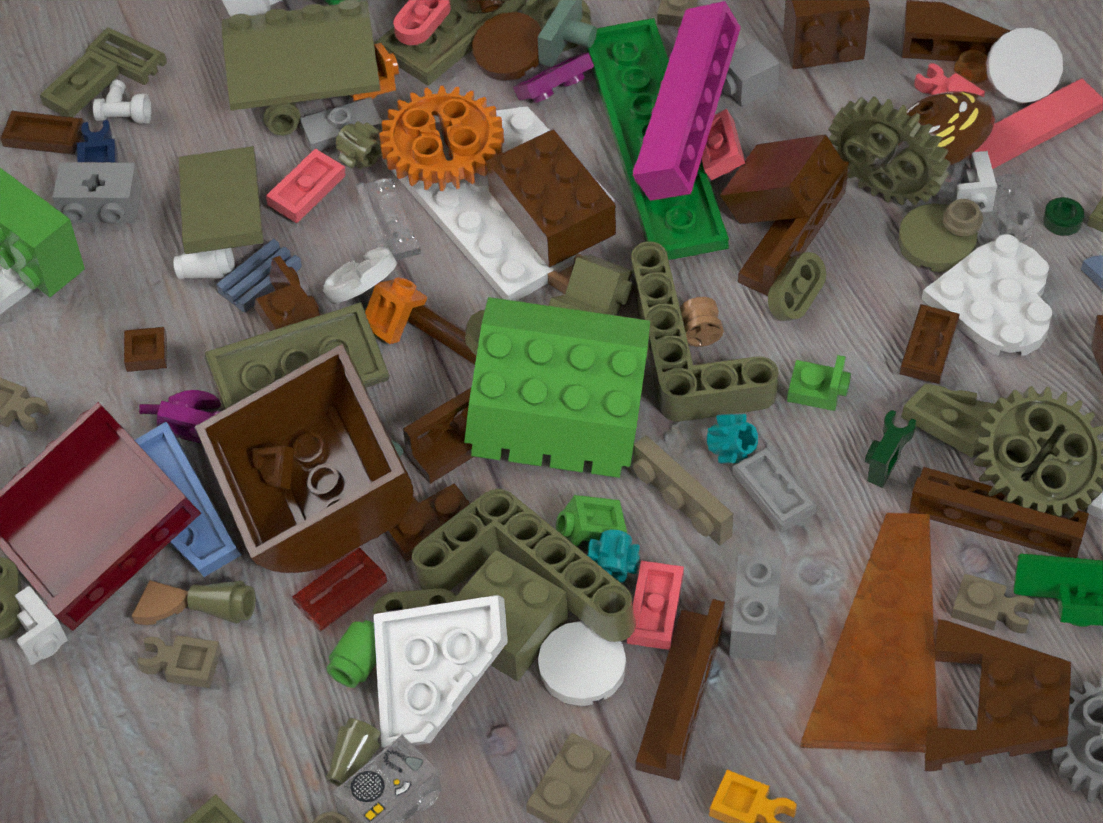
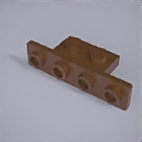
(289, 301)

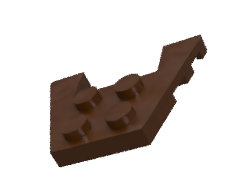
(1020, 699)

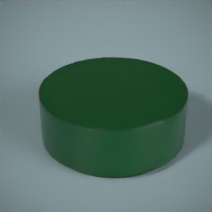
(1063, 216)

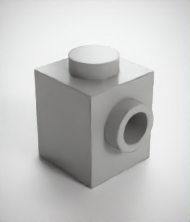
(751, 74)

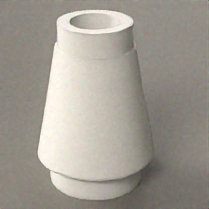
(204, 264)

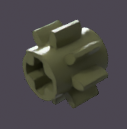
(358, 145)

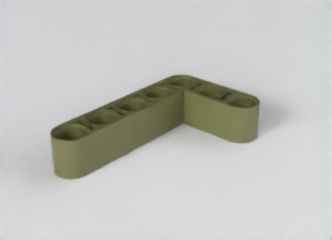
(683, 388)
(511, 527)

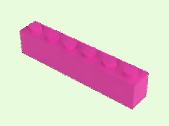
(687, 102)

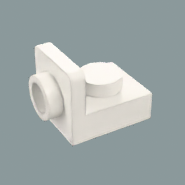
(978, 182)
(43, 629)

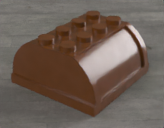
(343, 471)

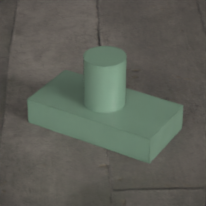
(564, 27)

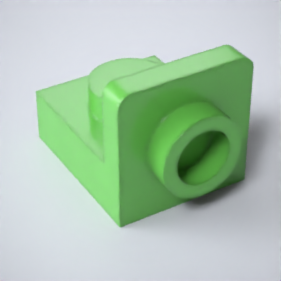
(819, 384)
(589, 517)

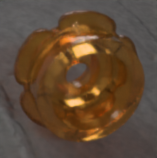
(972, 66)

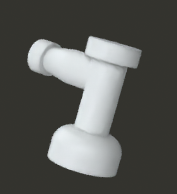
(138, 108)

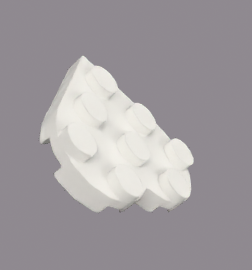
(997, 296)

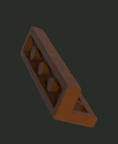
(789, 238)
(444, 444)
(969, 507)
(681, 692)

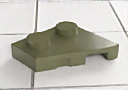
(948, 415)

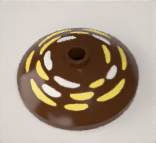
(959, 118)

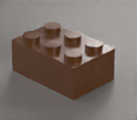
(551, 197)

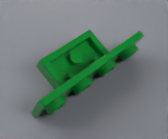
(1073, 581)

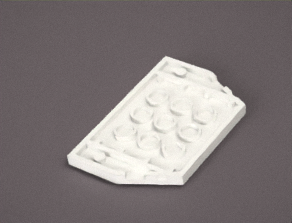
(481, 225)

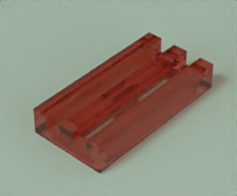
(344, 594)

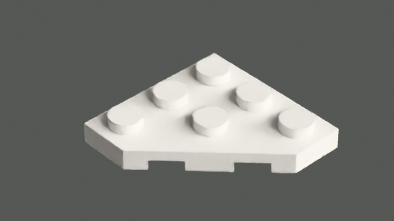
(432, 661)

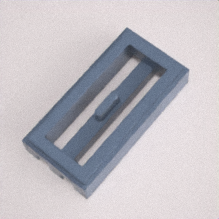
(252, 273)

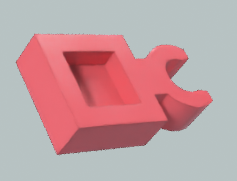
(939, 83)

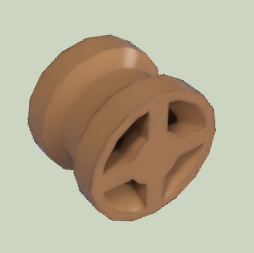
(701, 321)

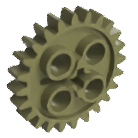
(873, 131)
(1009, 429)

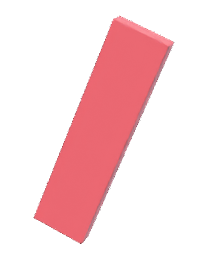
(1041, 121)

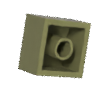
(531, 609)

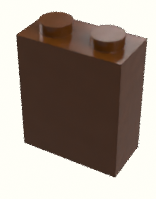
(782, 179)

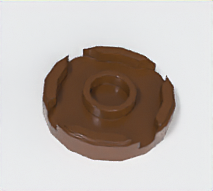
(507, 46)

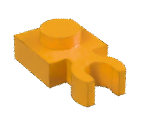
(746, 801)

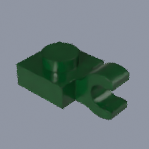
(884, 454)

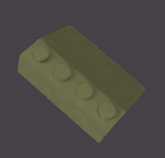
(299, 54)

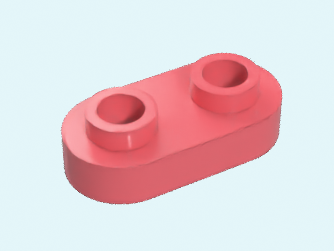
(419, 20)

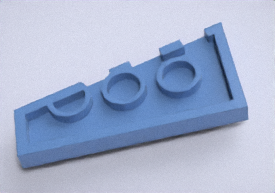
(206, 539)

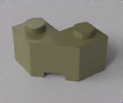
(596, 287)

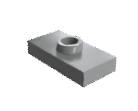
(323, 127)
(774, 489)

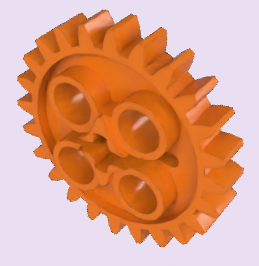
(416, 147)

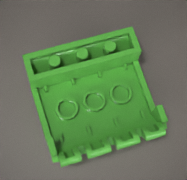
(557, 386)

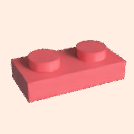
(723, 148)
(305, 185)
(656, 604)

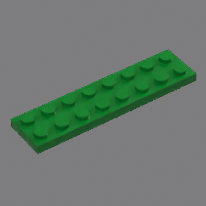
(629, 74)

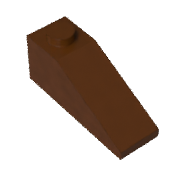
(945, 32)

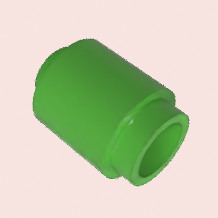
(354, 655)

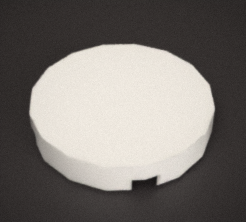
(1024, 65)
(357, 278)
(580, 665)

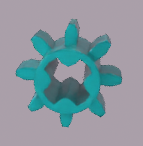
(732, 438)
(615, 554)

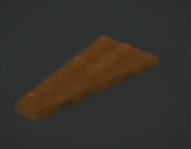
(883, 667)

